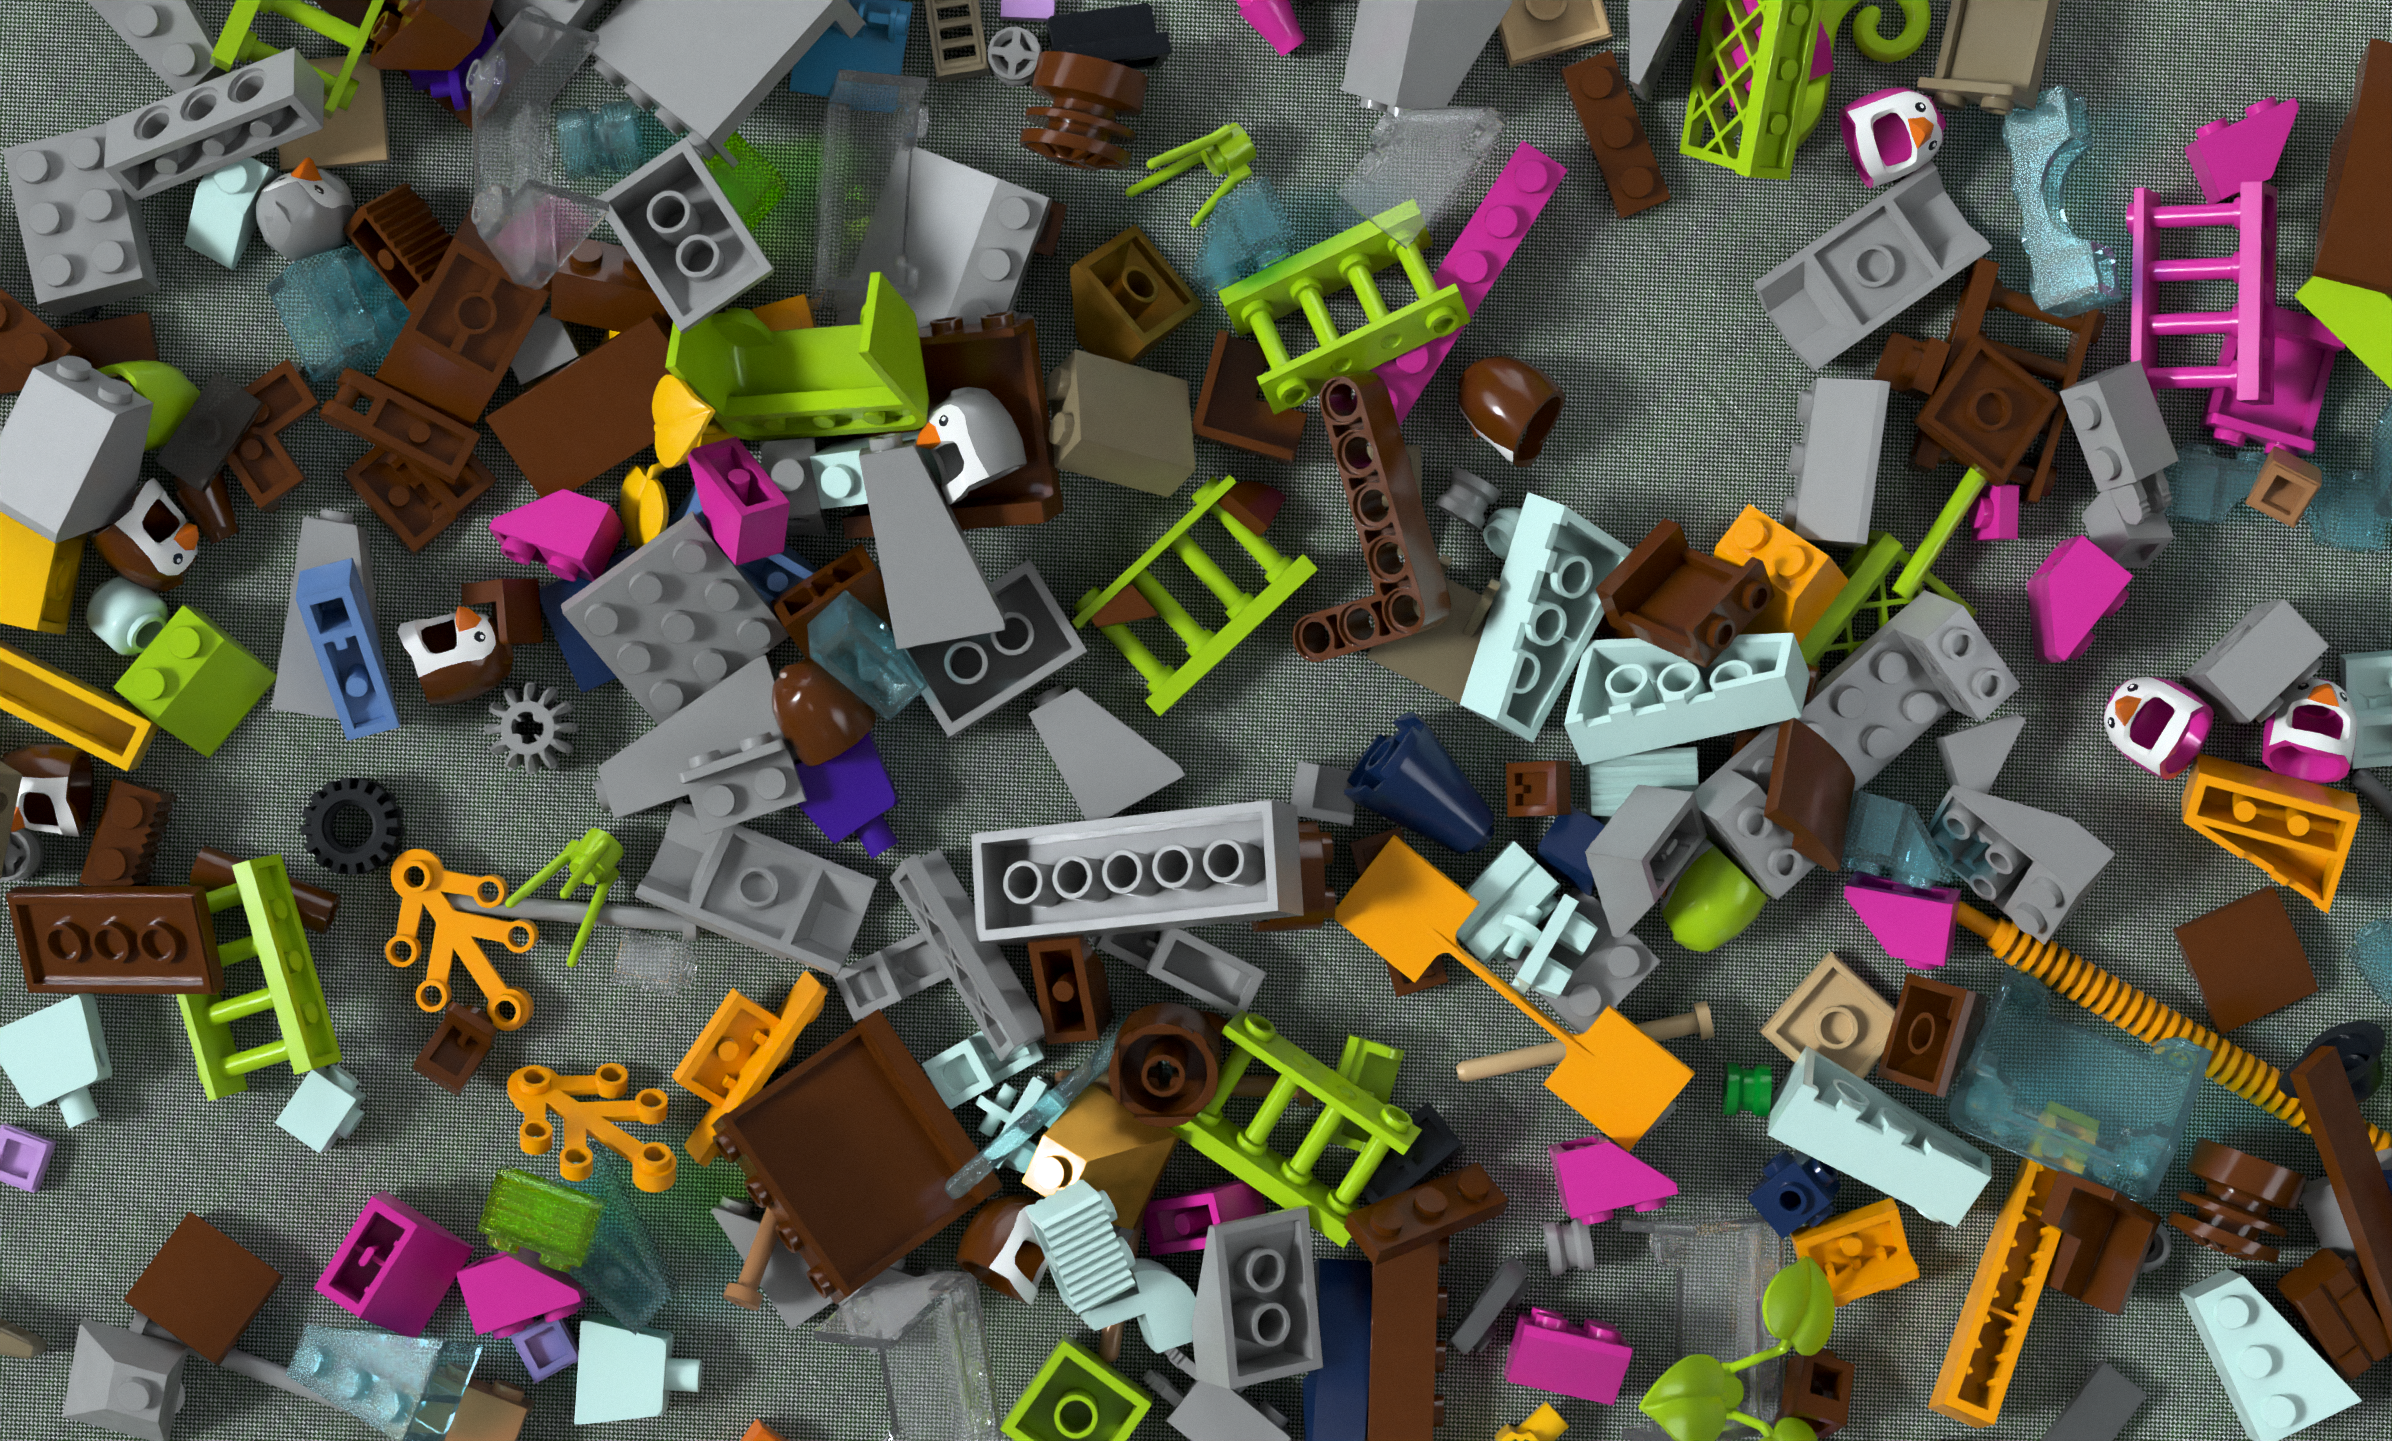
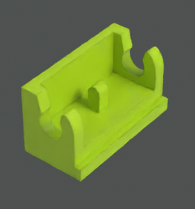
(1374, 1070)

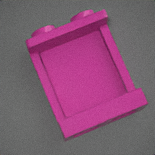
(2301, 374)

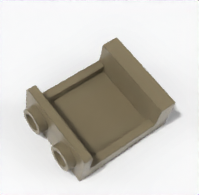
(1992, 55)

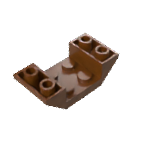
(462, 331)

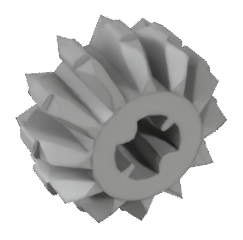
(521, 743)

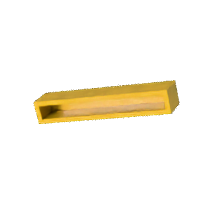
(73, 709)

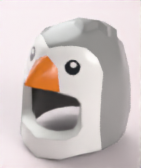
(304, 212)
(971, 441)

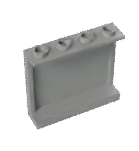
(710, 58)

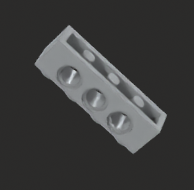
(214, 124)

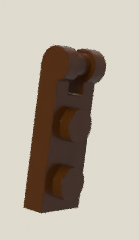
(401, 426)

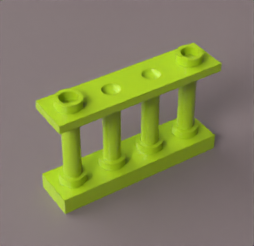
(242, 44)
(1322, 270)
(1243, 609)
(290, 979)
(1291, 1180)

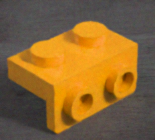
(1859, 1251)

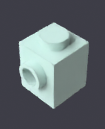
(323, 1108)

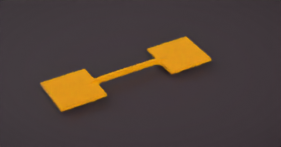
(1609, 1072)

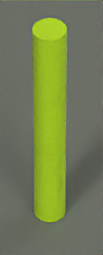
(1939, 534)

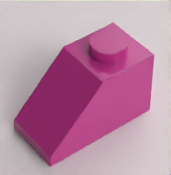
(739, 501)
(1906, 919)
(1183, 1219)

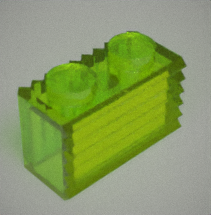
(541, 1217)

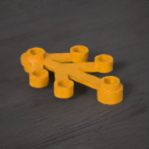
(456, 932)
(541, 1089)

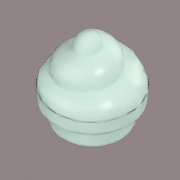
(1501, 529)

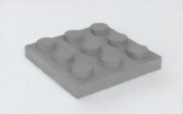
(675, 618)

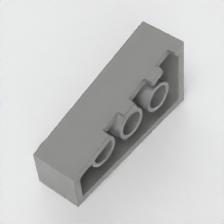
(166, 36)

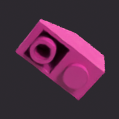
(2241, 151)
(563, 532)

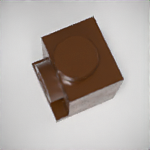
(1831, 1387)

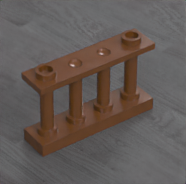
(1983, 293)

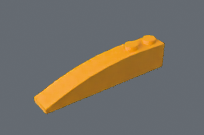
(1999, 1303)

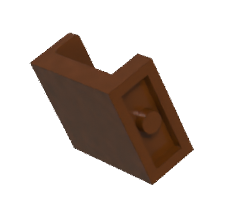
(1683, 596)

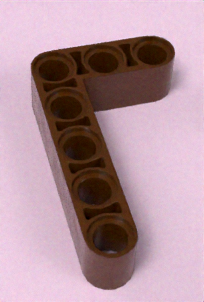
(1377, 529)

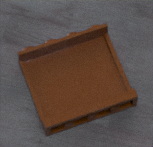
(1005, 361)
(852, 1157)

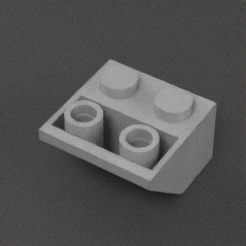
(1643, 851)

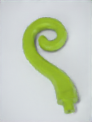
(1868, 42)

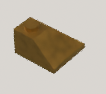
(1128, 298)
(1107, 1150)

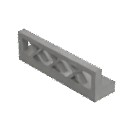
(974, 967)

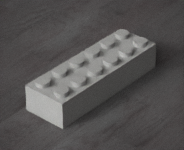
(1138, 873)

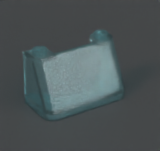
(2076, 1094)

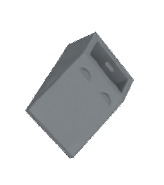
(2019, 857)

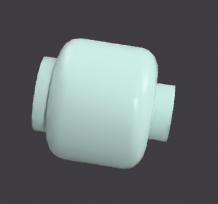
(126, 615)

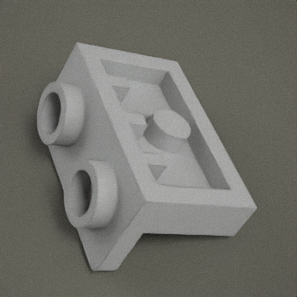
(742, 784)

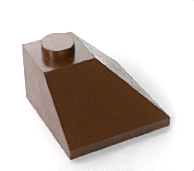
(1931, 1034)

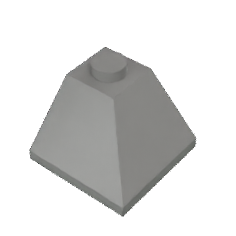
(124, 1381)

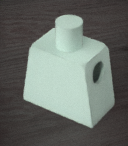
(58, 1057)
(628, 1373)

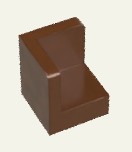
(513, 607)

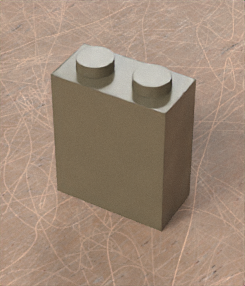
(1121, 423)

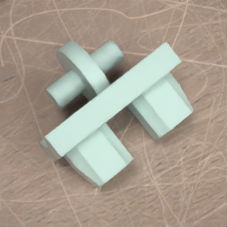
(1563, 927)
(998, 1110)

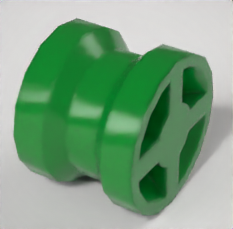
(1746, 1089)

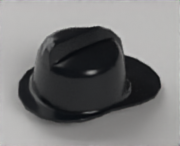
(2360, 1052)

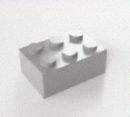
(78, 224)
(989, 670)

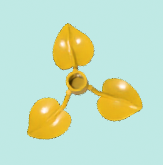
(681, 425)

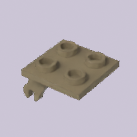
(1442, 655)

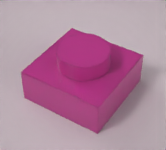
(1995, 514)

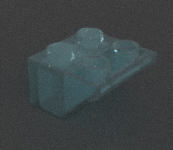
(1243, 234)
(337, 311)
(1892, 838)

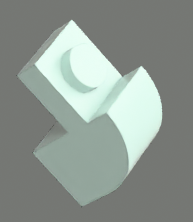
(1157, 1300)

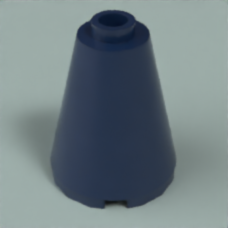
(1421, 788)

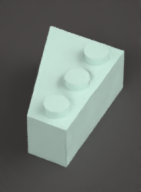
(2261, 1359)

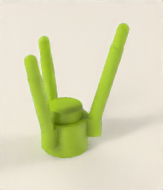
(1223, 151)
(591, 861)

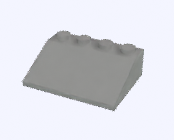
(967, 239)

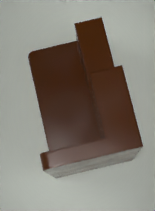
(1232, 415)
(261, 457)
(2100, 1242)

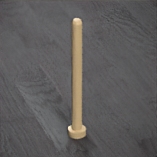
(1554, 1052)

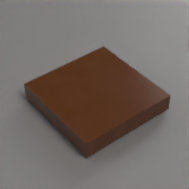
(1987, 410)

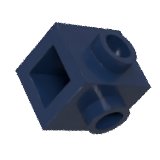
(1794, 1191)

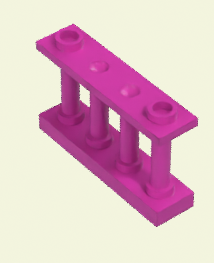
(2250, 267)

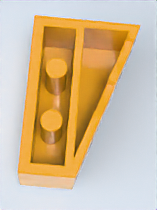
(2274, 821)

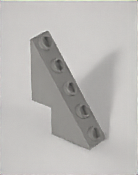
(786, 1273)

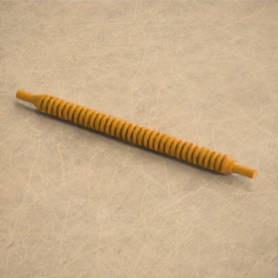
(2142, 1016)

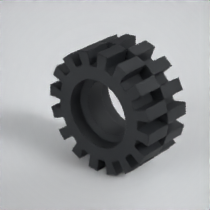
(321, 816)

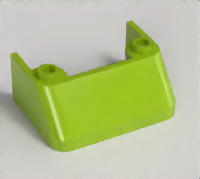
(808, 378)

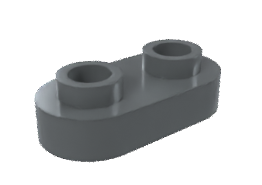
(1476, 1325)

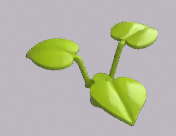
(1701, 1393)

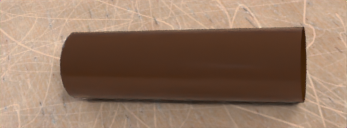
(315, 904)

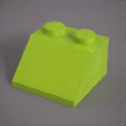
(196, 680)

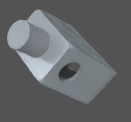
(791, 470)

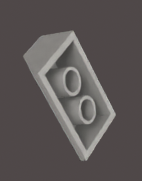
(1836, 461)

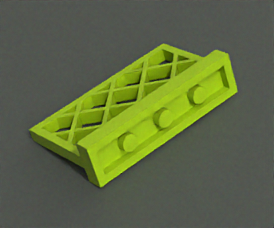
(1777, 89)
(1866, 572)

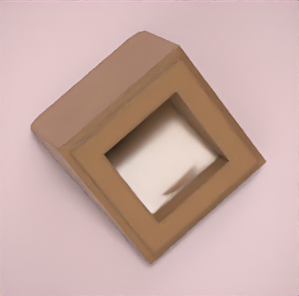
(2284, 487)

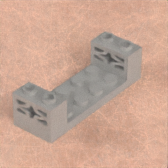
(1870, 712)

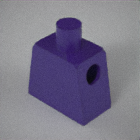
(851, 796)

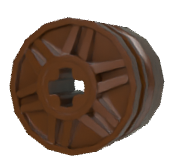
(1082, 118)
(2236, 1201)

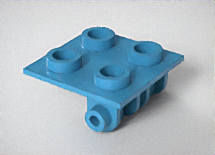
(874, 48)

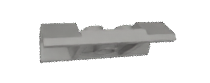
(1869, 268)
(758, 891)

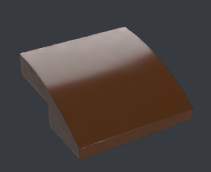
(413, 501)
(1810, 793)
(2245, 959)
(203, 1288)

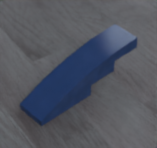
(1338, 1393)

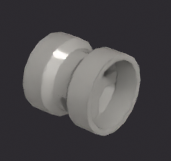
(31, 854)

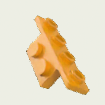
(741, 1052)

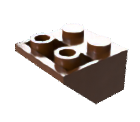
(428, 33)

